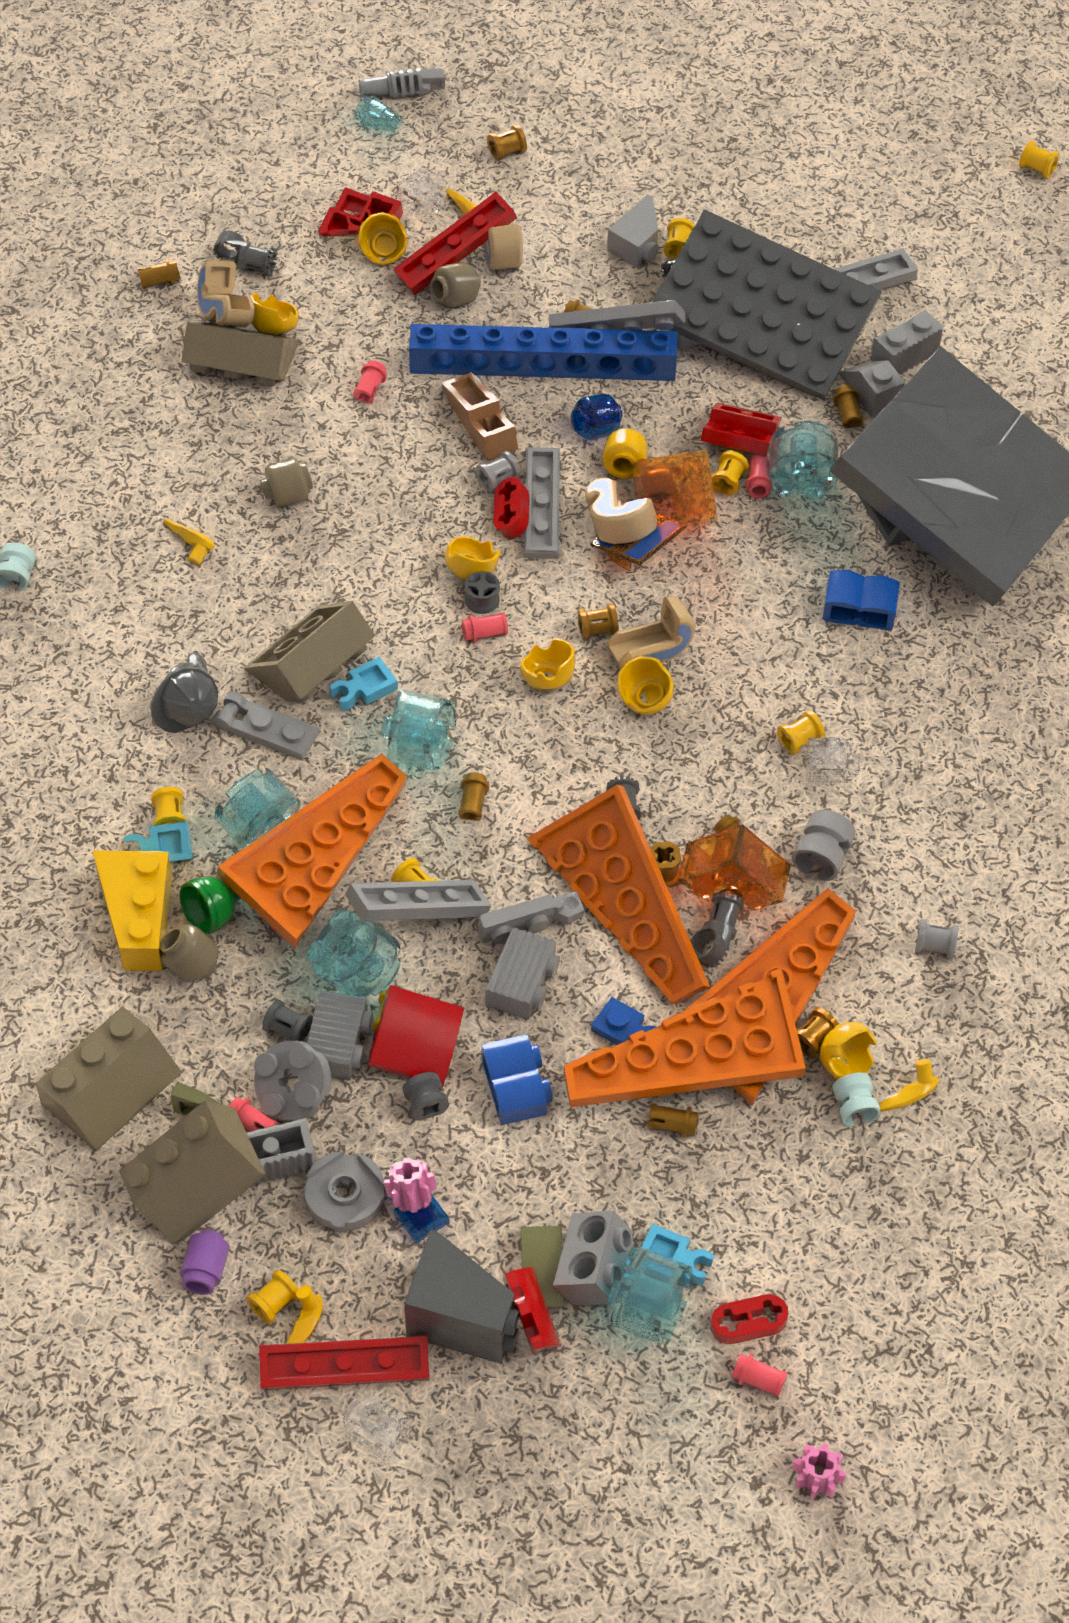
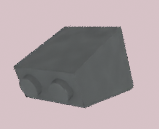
(460, 1304)

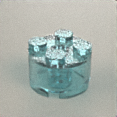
(803, 460)
(419, 730)
(255, 806)
(355, 955)
(650, 1295)

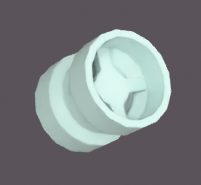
(15, 564)
(856, 1097)

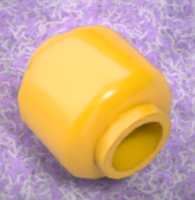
(623, 450)

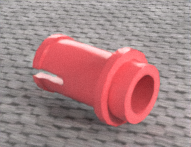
(372, 375)
(759, 481)
(484, 626)
(250, 1116)
(759, 1374)

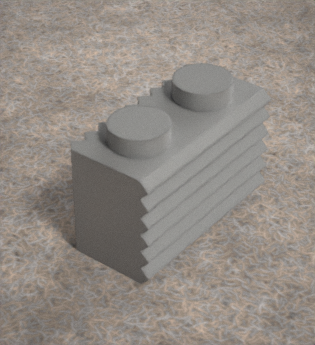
(908, 342)
(521, 973)
(338, 1031)
(283, 1149)

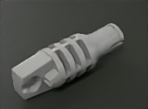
(403, 83)

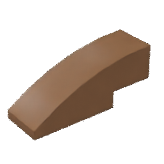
(481, 415)

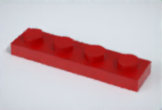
(454, 242)
(343, 1362)

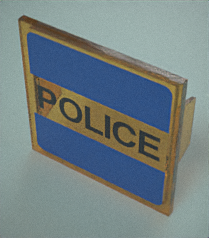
(642, 550)

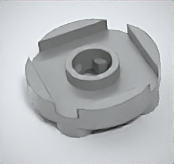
(271, 1075)
(350, 1212)

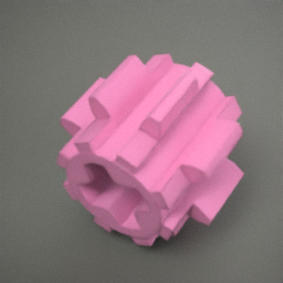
(410, 1185)
(814, 1482)

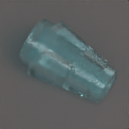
(377, 114)

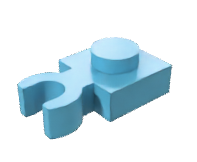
(367, 682)
(166, 838)
(676, 1247)

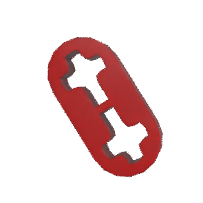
(519, 497)
(751, 1328)

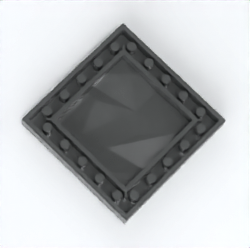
(961, 475)

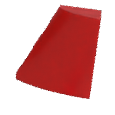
(341, 223)
(532, 1309)

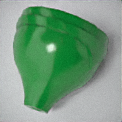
(208, 903)

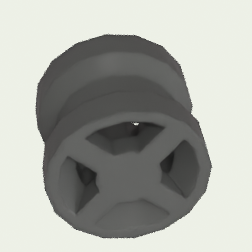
(476, 586)
(425, 1096)

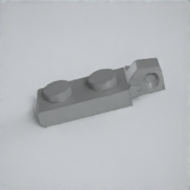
(529, 915)

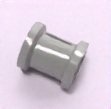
(493, 473)
(936, 939)

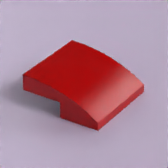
(740, 428)
(415, 1034)

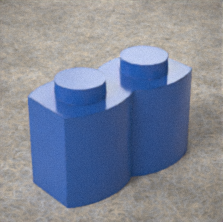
(861, 600)
(515, 1079)

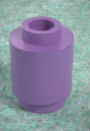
(204, 1262)

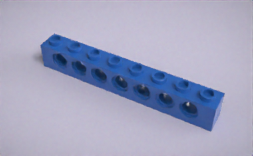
(543, 352)

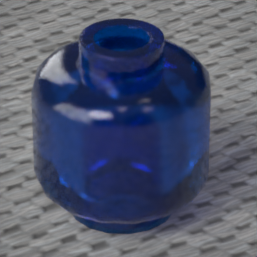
(596, 416)

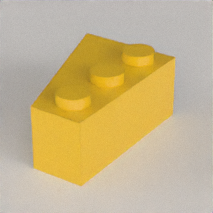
(137, 901)

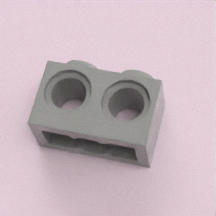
(592, 1257)

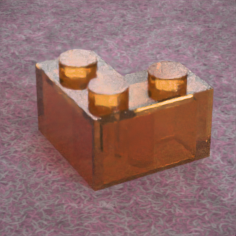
(685, 478)
(735, 863)

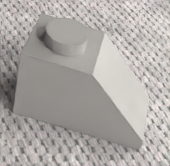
(635, 234)
(875, 382)

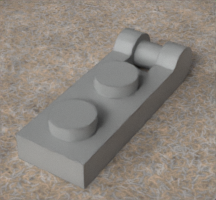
(265, 726)

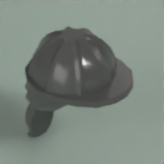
(185, 696)

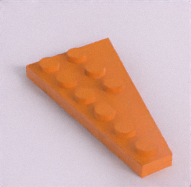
(304, 858)
(613, 865)
(802, 950)
(709, 1046)

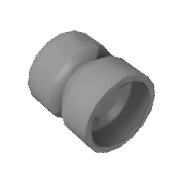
(824, 843)

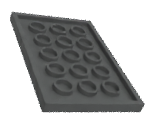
(767, 304)

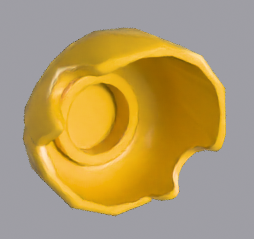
(382, 234)
(273, 315)
(469, 555)
(555, 659)
(646, 676)
(847, 1042)

